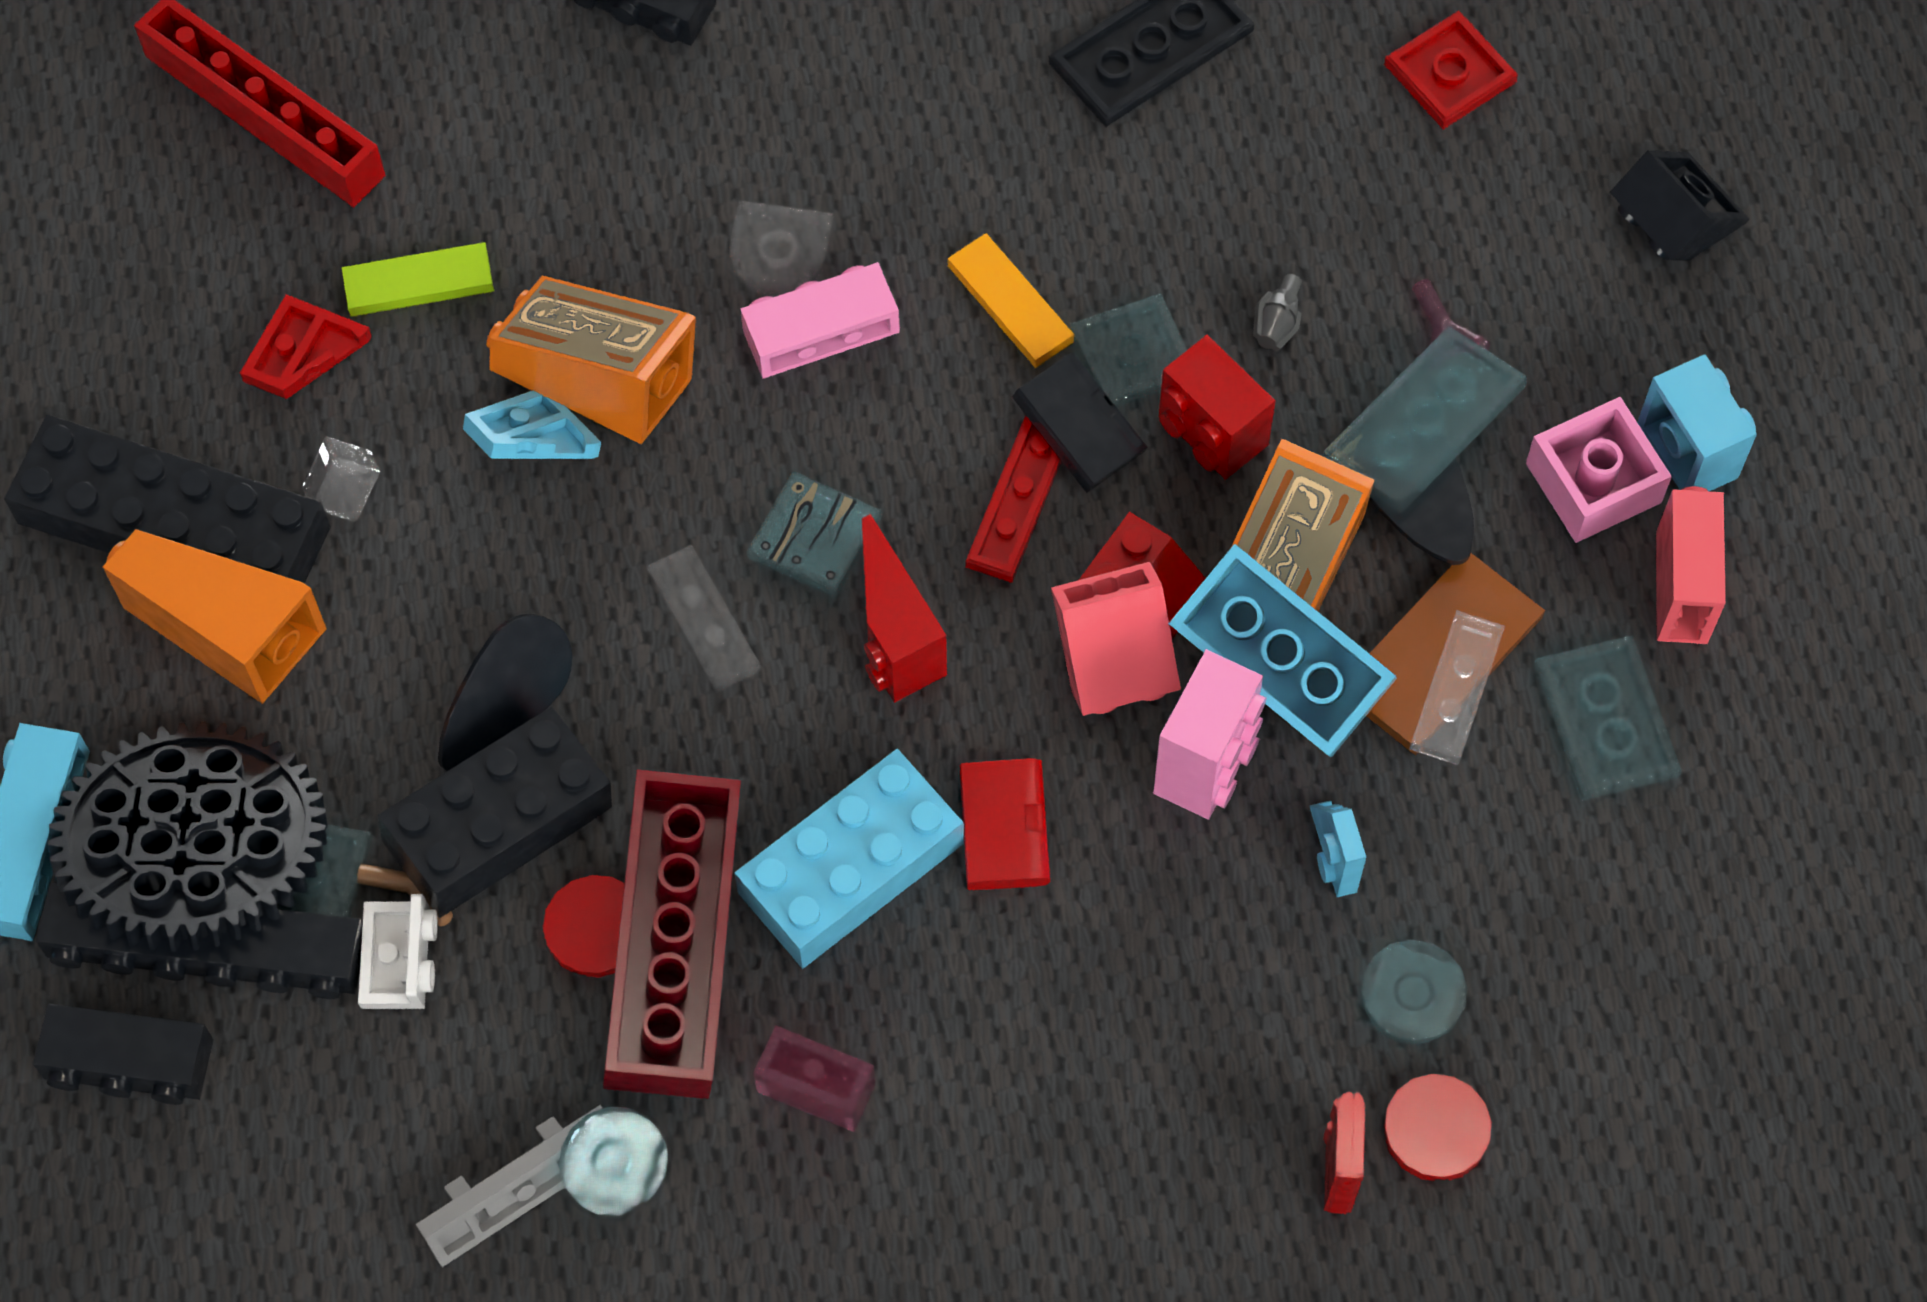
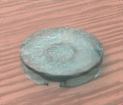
(1413, 992)
(613, 1160)

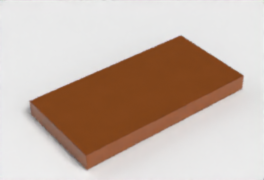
(1419, 638)

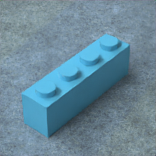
(36, 772)

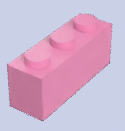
(820, 319)

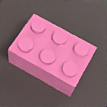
(1209, 735)

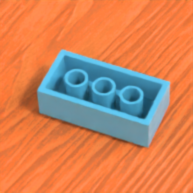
(1307, 664)
(849, 858)

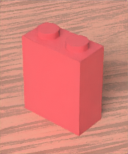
(1690, 566)
(1116, 639)

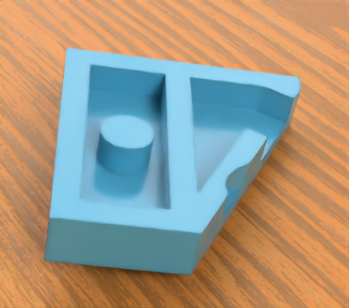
(530, 429)

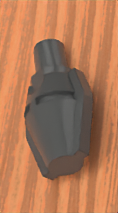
(1278, 314)

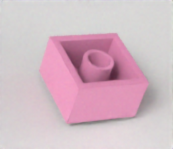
(1598, 469)

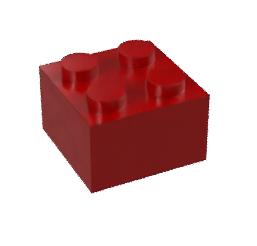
(1215, 408)

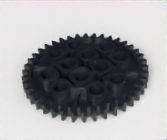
(184, 859)

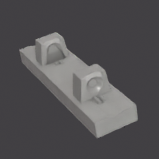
(502, 1196)

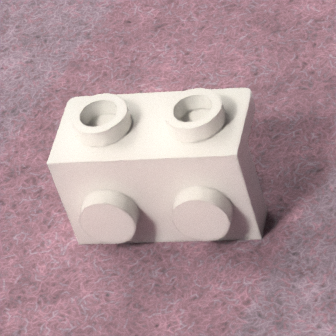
(395, 954)

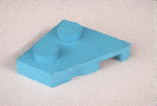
(1341, 846)

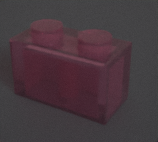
(814, 1078)

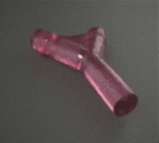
(1438, 316)

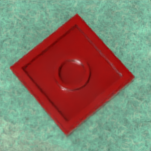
(1450, 69)

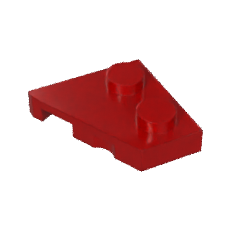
(300, 347)

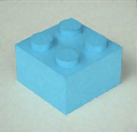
(1697, 425)

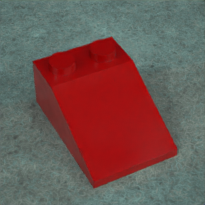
(903, 634)

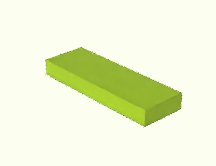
(417, 279)

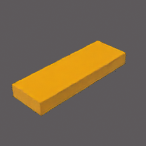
(1010, 300)

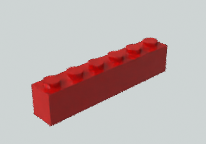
(260, 101)

